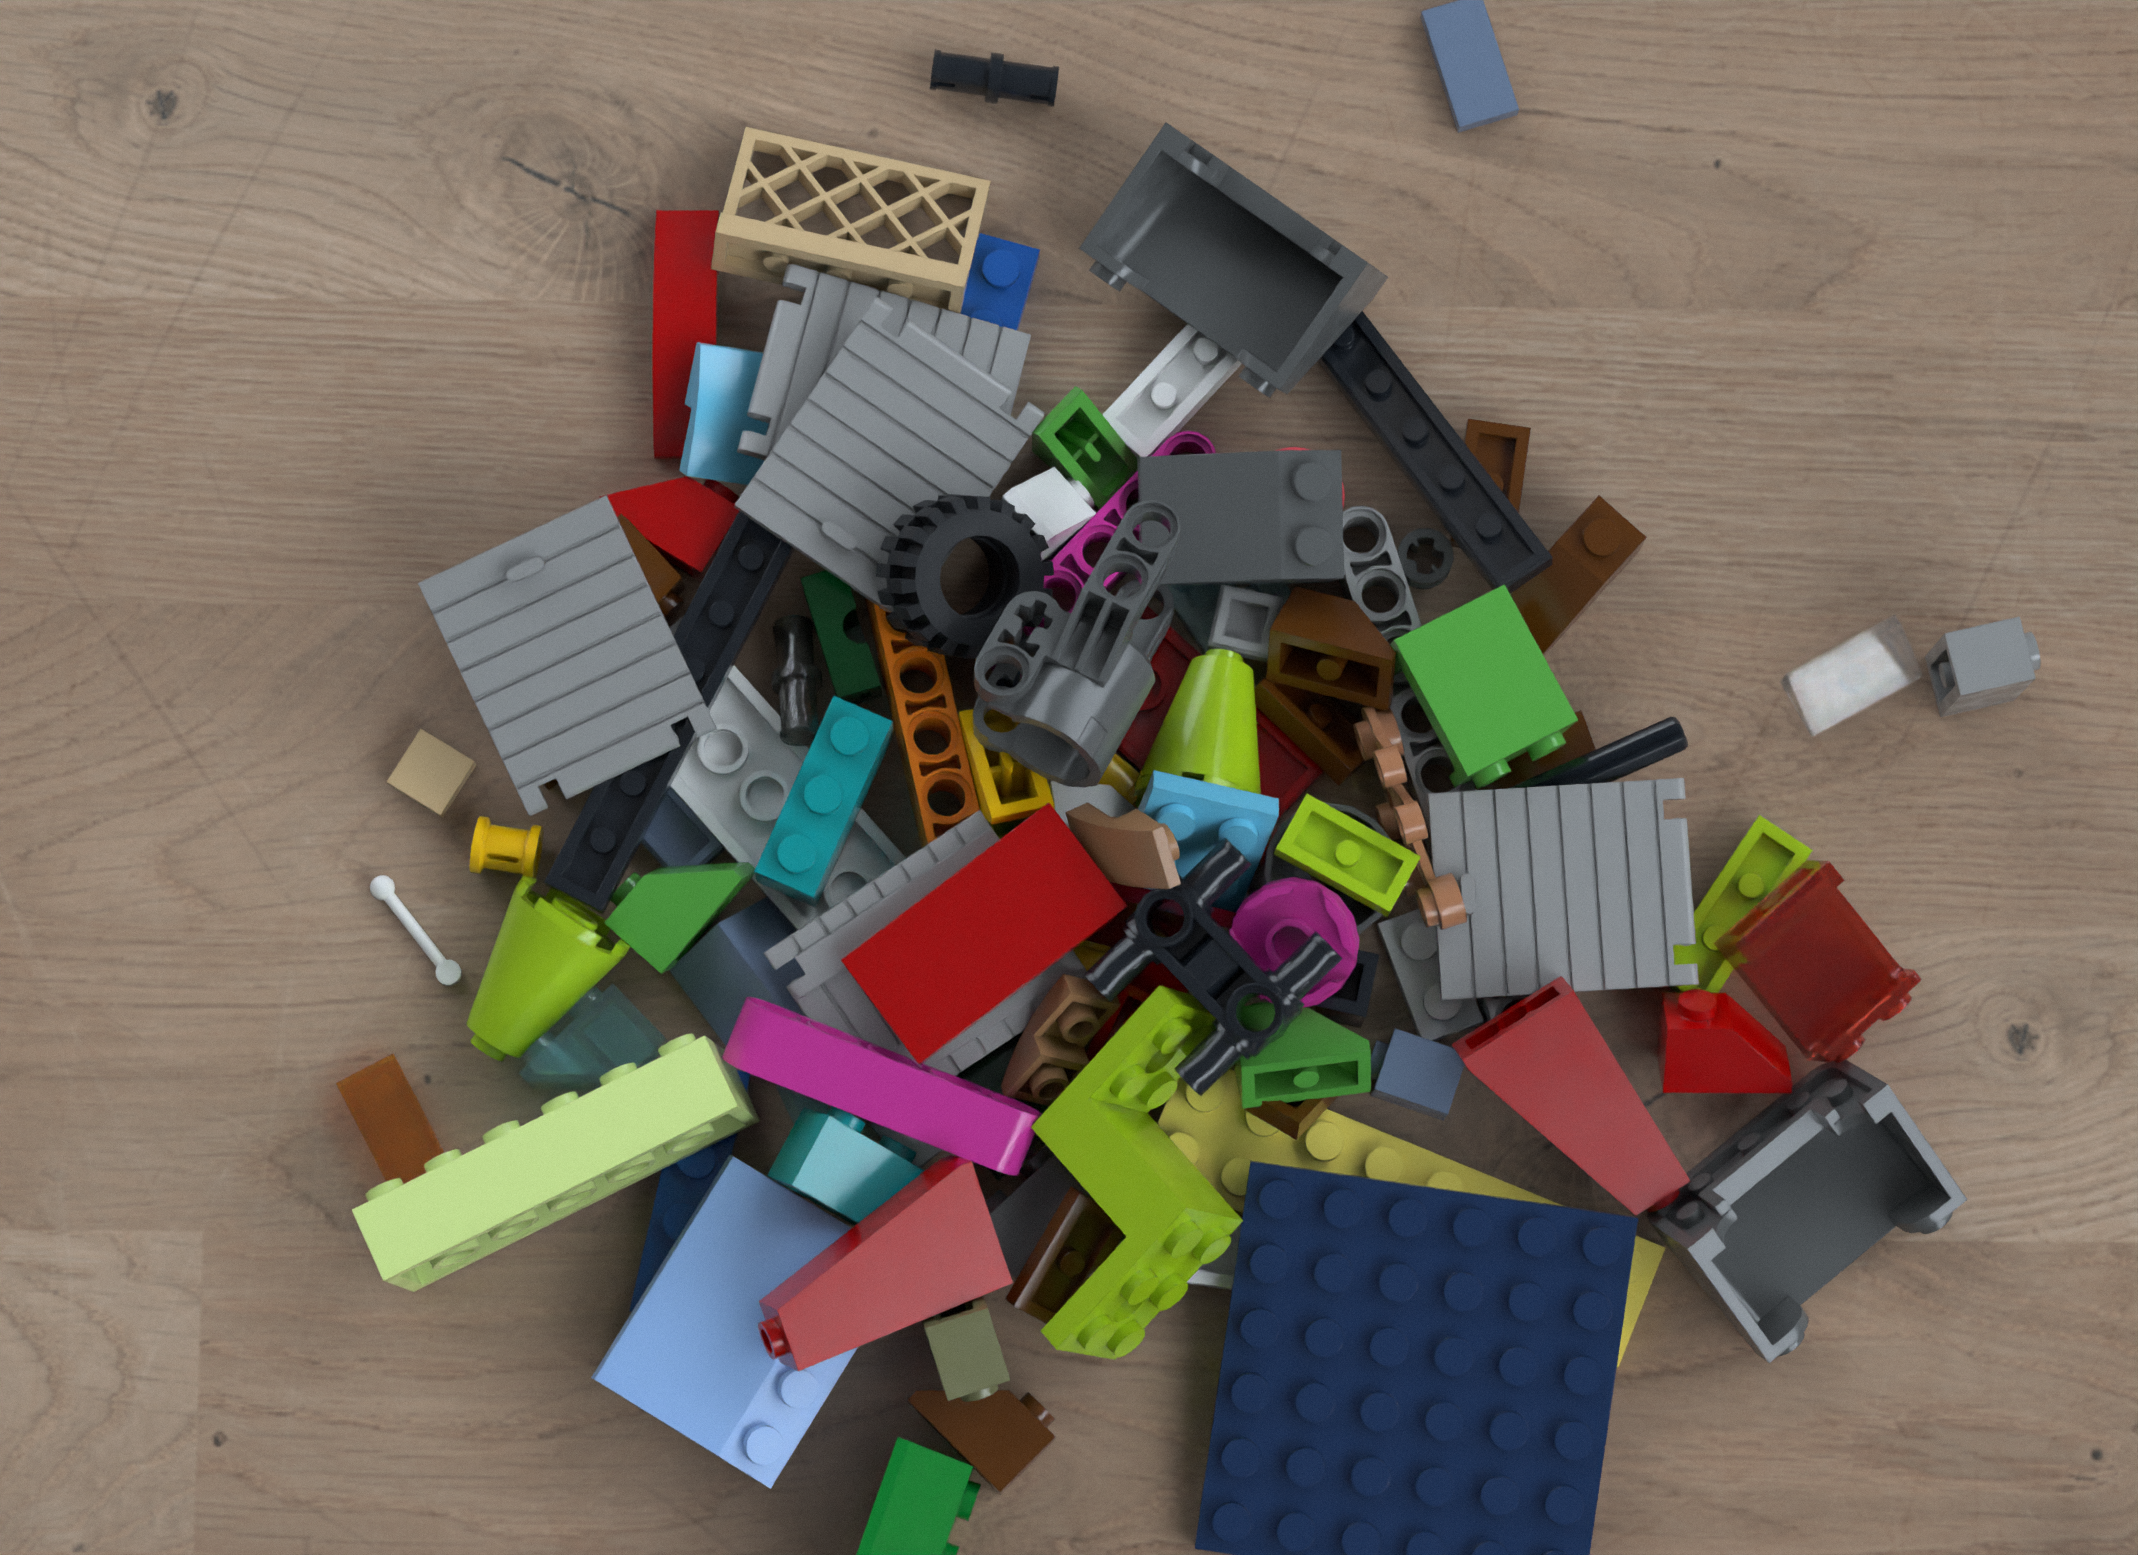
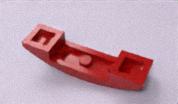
(682, 316)

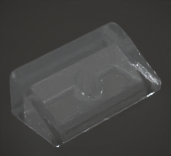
(1852, 675)

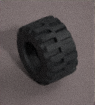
(917, 562)

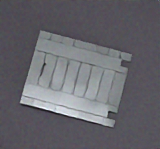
(810, 335)
(876, 438)
(566, 654)
(1563, 887)
(836, 999)

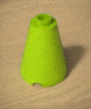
(1209, 727)
(539, 969)

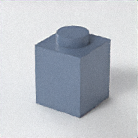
(1416, 1073)

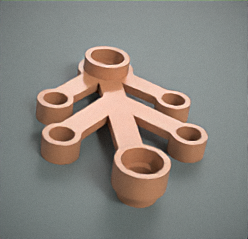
(1401, 817)

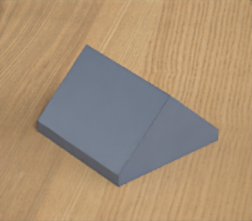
(732, 966)

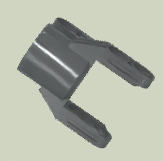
(1085, 666)

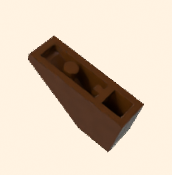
(1582, 568)

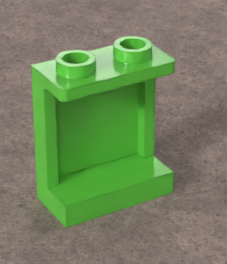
(1484, 687)

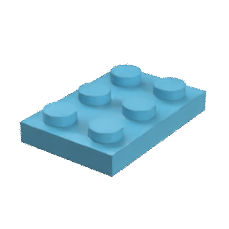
(1203, 816)

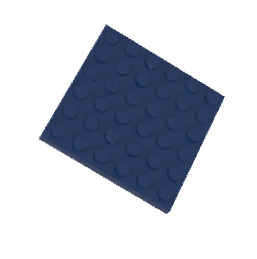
(1413, 1371)

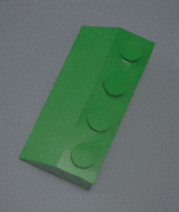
(919, 1503)

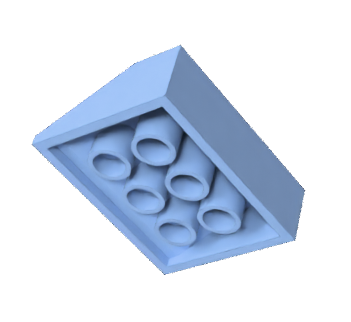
(695, 1338)

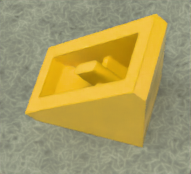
(1001, 783)

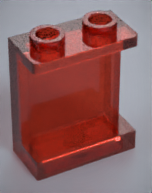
(1817, 964)

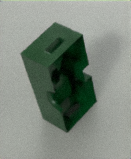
(841, 638)

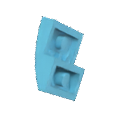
(719, 404)

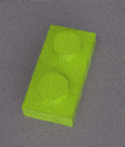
(1347, 855)

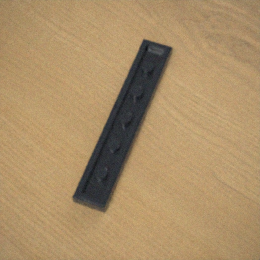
(1434, 457)

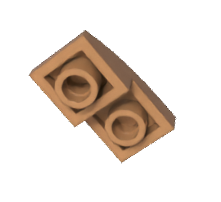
(1127, 848)
(1054, 1041)

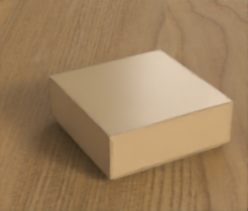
(431, 773)

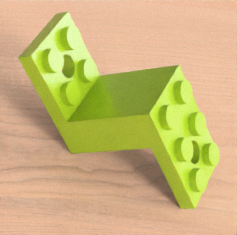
(1137, 1177)

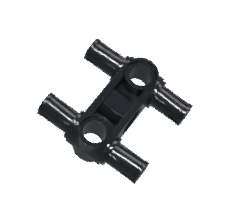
(1213, 967)

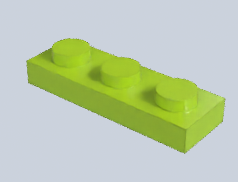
(1751, 873)

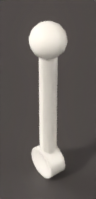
(447, 971)

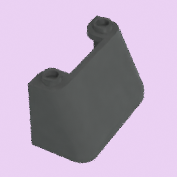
(1230, 261)
(1803, 1200)

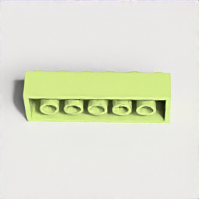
(554, 1163)

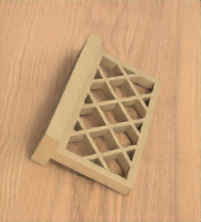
(766, 248)

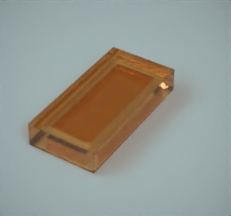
(391, 1119)

